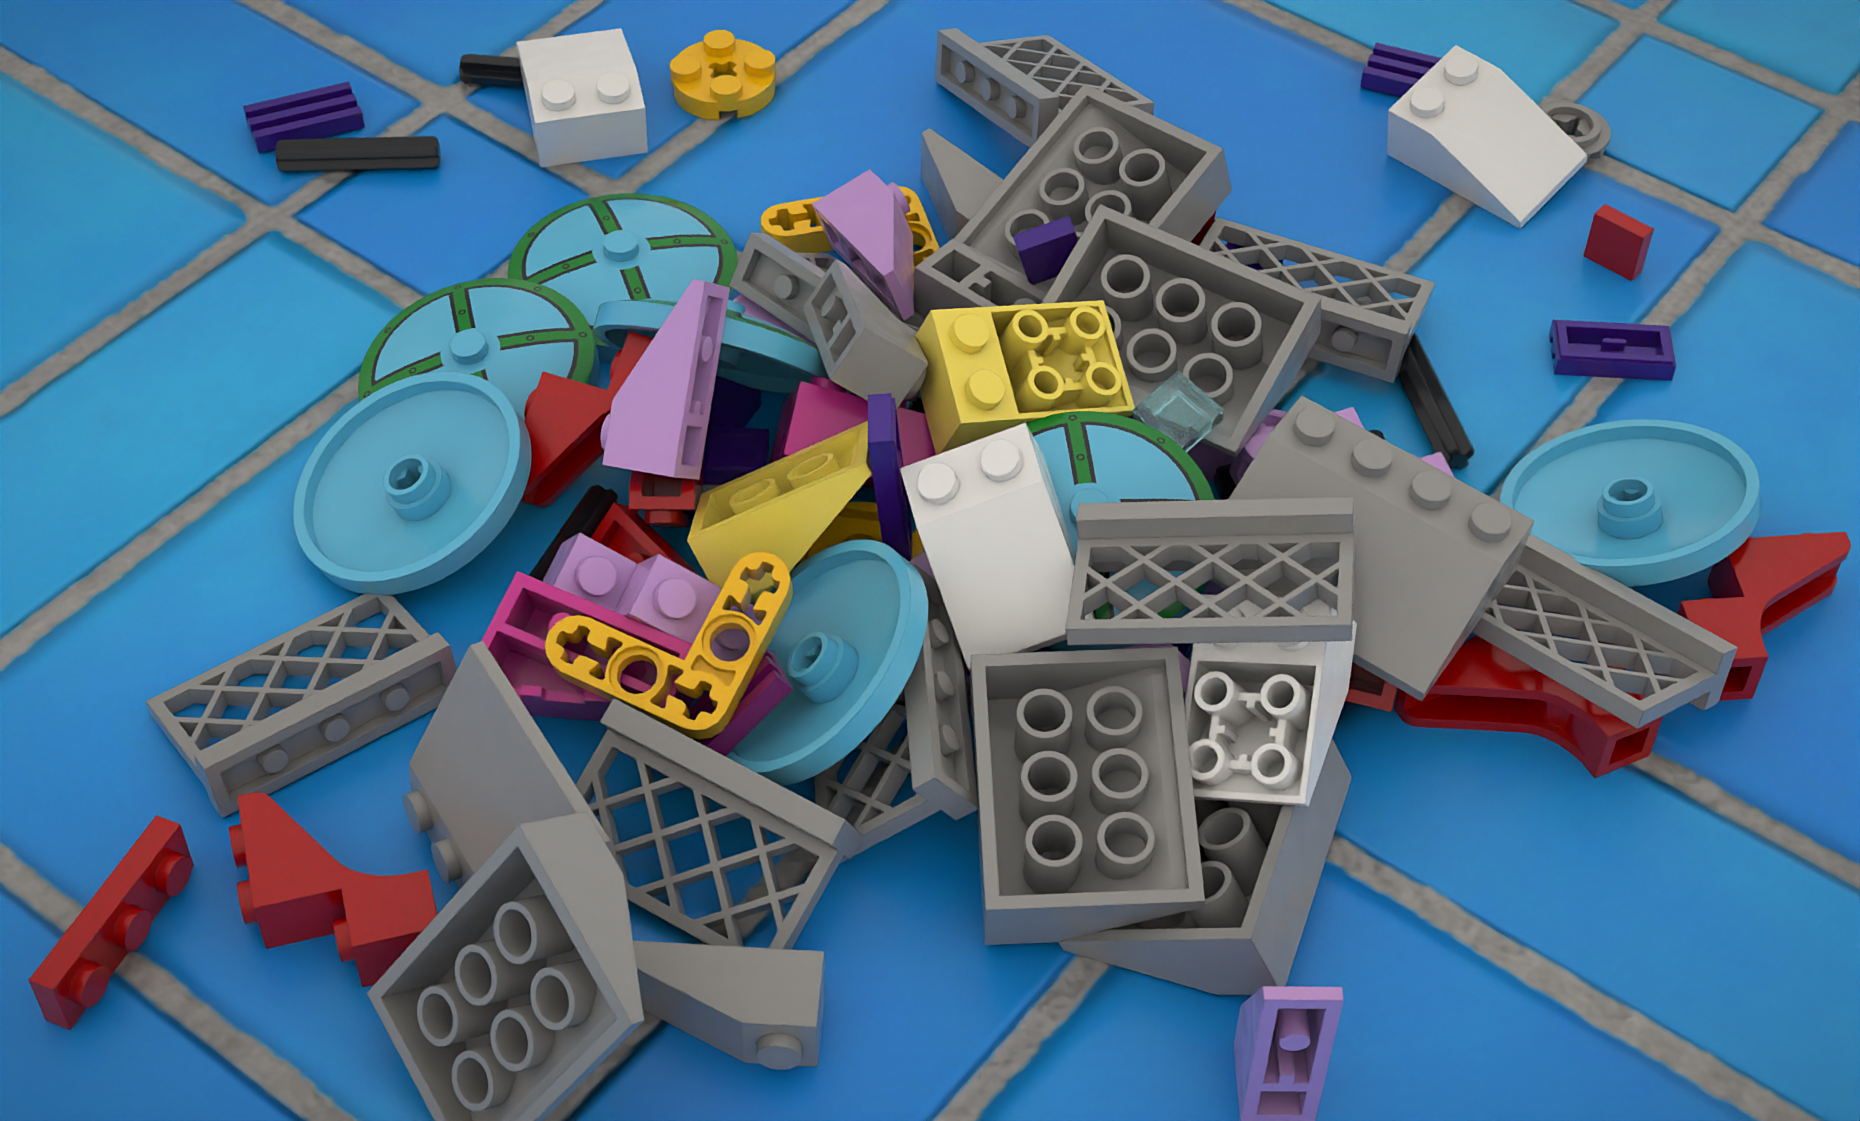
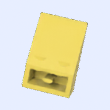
(1017, 366)

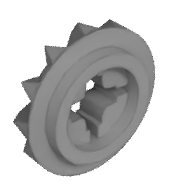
(1590, 127)

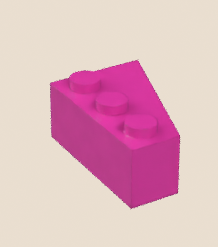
(825, 409)
(518, 645)

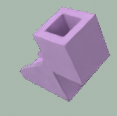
(648, 592)

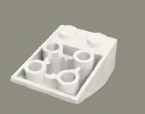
(1264, 713)

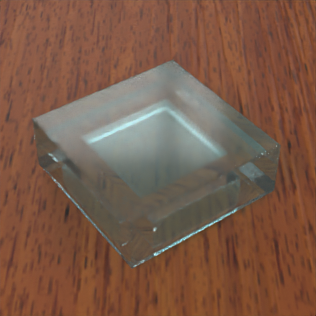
(1180, 411)

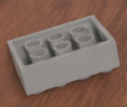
(1104, 156)
(1195, 314)
(1424, 541)
(483, 771)
(1082, 792)
(1258, 892)
(518, 978)

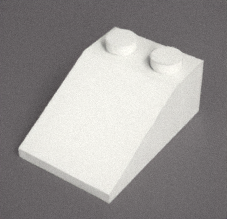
(583, 97)
(1482, 138)
(995, 542)

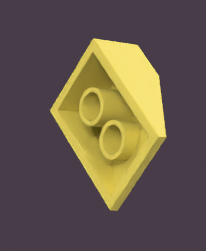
(779, 506)

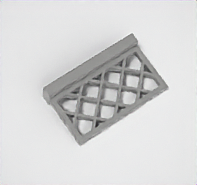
(1021, 80)
(786, 279)
(1352, 336)
(1208, 543)
(1614, 627)
(316, 721)
(933, 752)
(742, 795)

